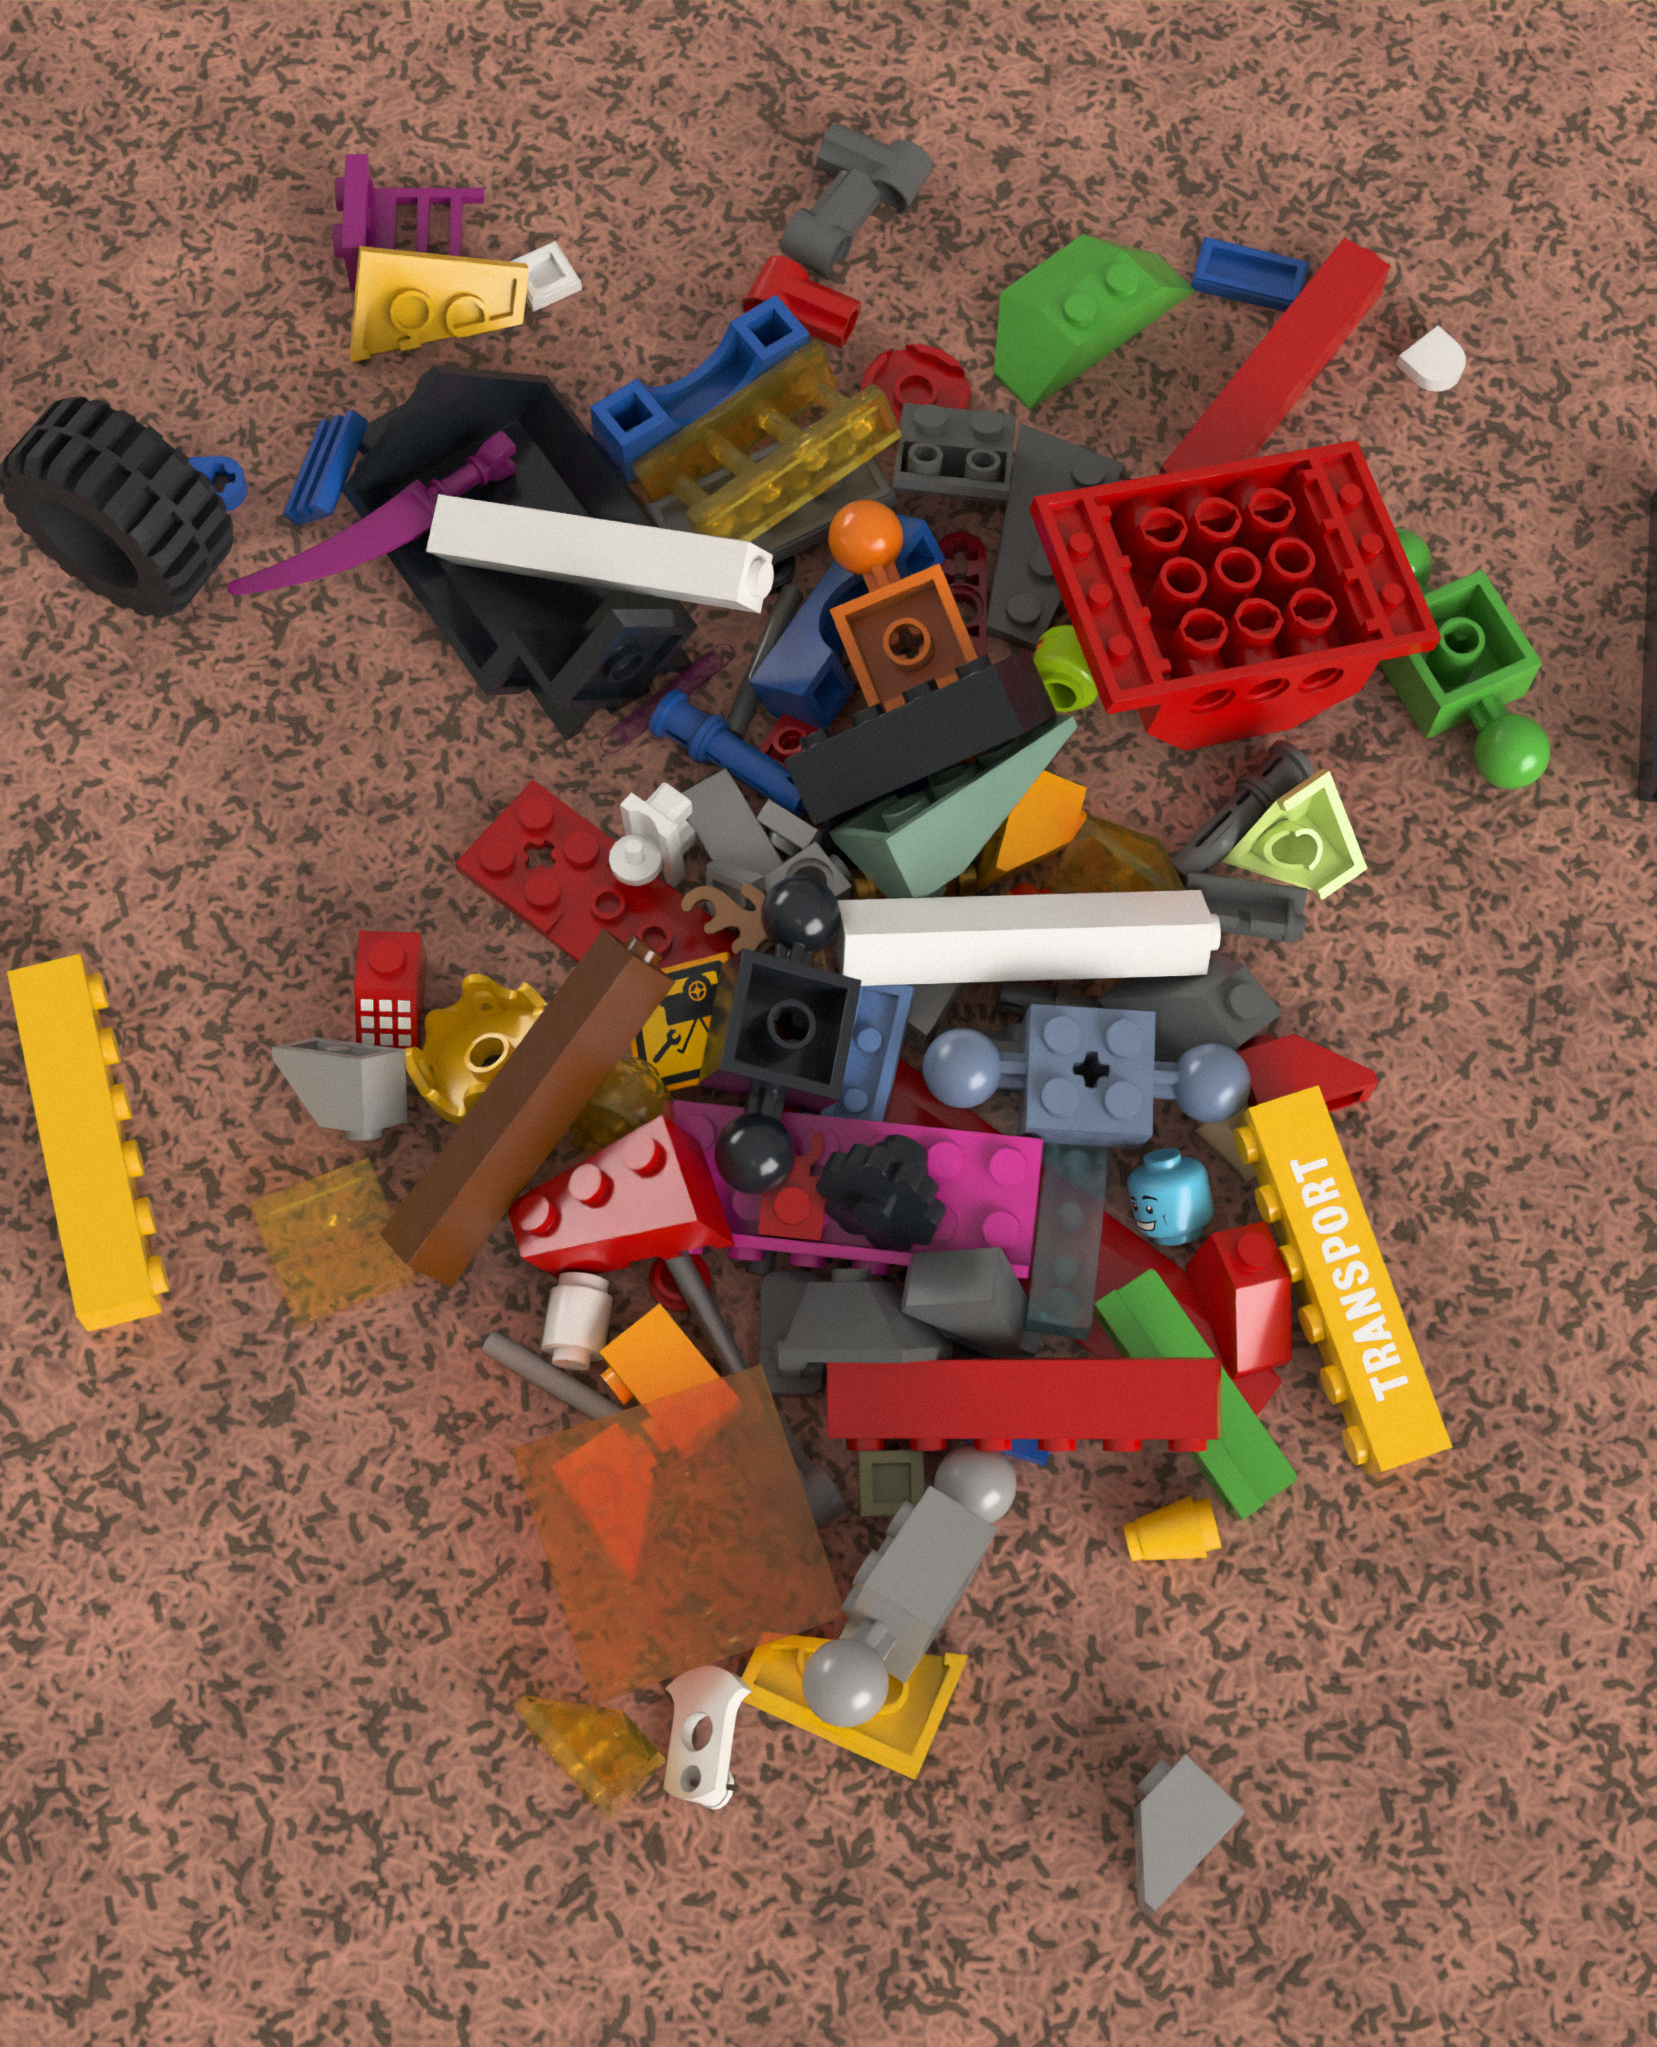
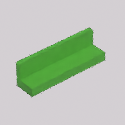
(1245, 1461)

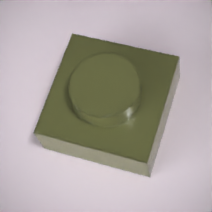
(888, 1480)

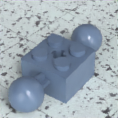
(1117, 1045)

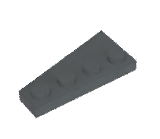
(1023, 585)

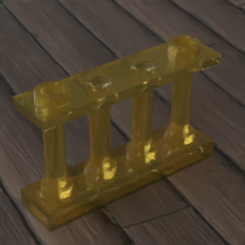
(791, 474)

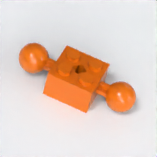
(867, 542)

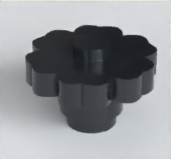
(883, 1193)

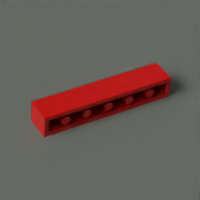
(1027, 1400)

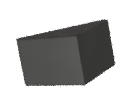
(968, 1295)

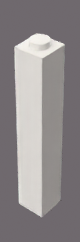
(601, 553)
(1025, 937)

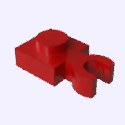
(796, 1206)

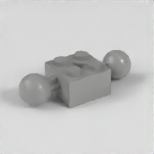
(910, 1586)

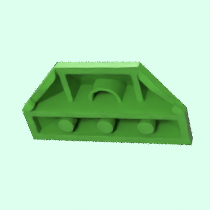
(1078, 312)

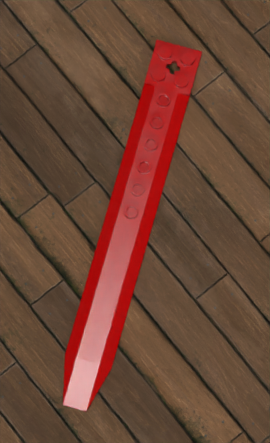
(584, 897)

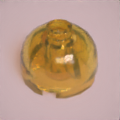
(621, 1104)

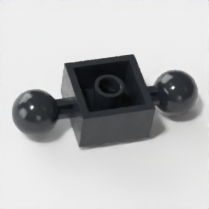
(747, 1056)

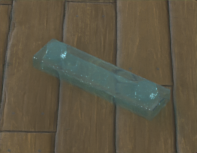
(1067, 1240)

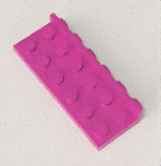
(981, 1178)

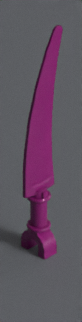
(387, 527)

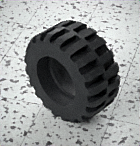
(116, 506)

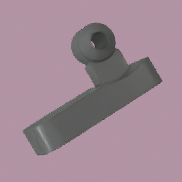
(779, 1301)

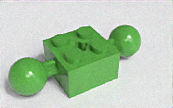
(1472, 673)

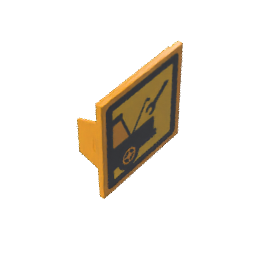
(679, 1027)

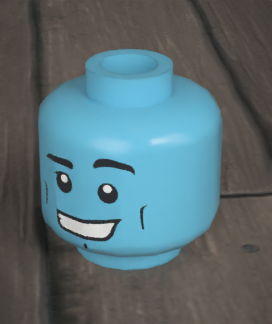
(1170, 1197)

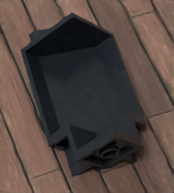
(511, 630)

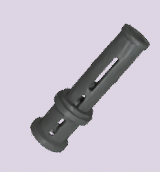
(1252, 798)

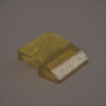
(330, 1241)

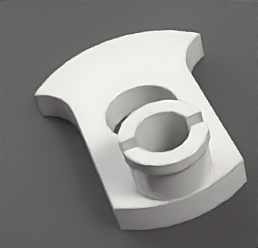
(696, 1695)

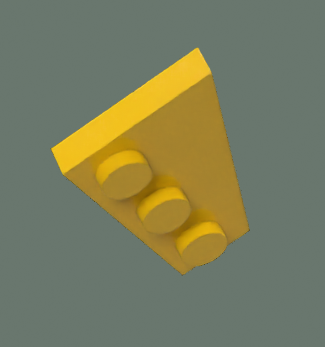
(430, 297)
(893, 1737)

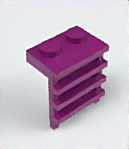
(372, 213)

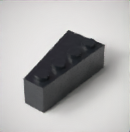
(921, 736)

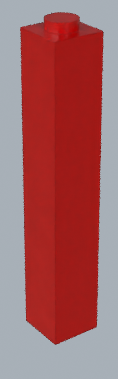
(1285, 361)

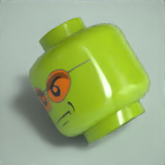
(1064, 669)

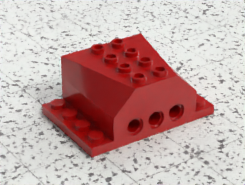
(1234, 591)

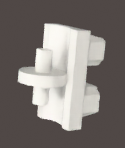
(653, 838)

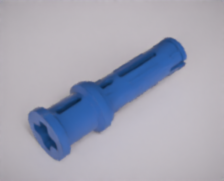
(711, 741)

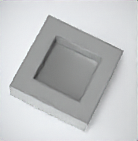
(787, 830)

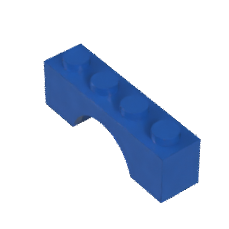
(645, 416)
(804, 667)

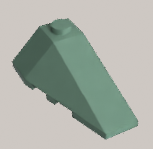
(935, 834)

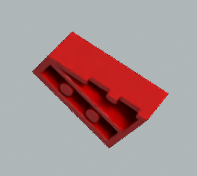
(623, 1206)

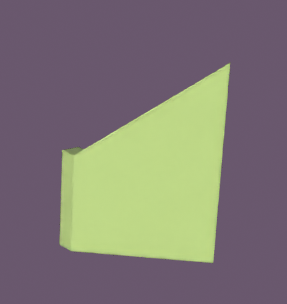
(1303, 839)

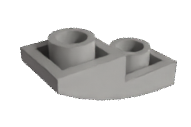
(729, 826)

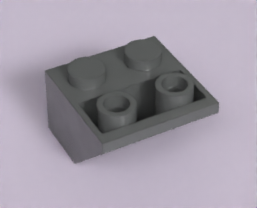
(954, 453)

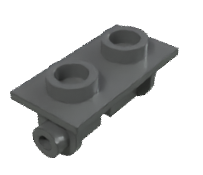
(1253, 906)

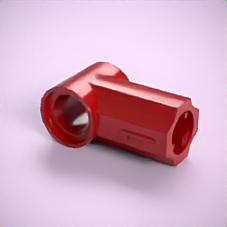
(819, 309)

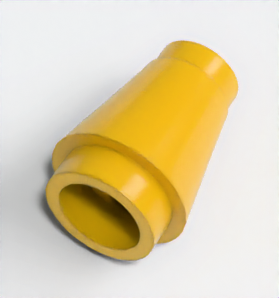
(1174, 1531)

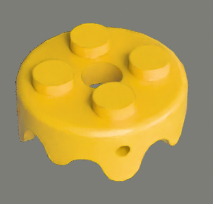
(463, 1036)

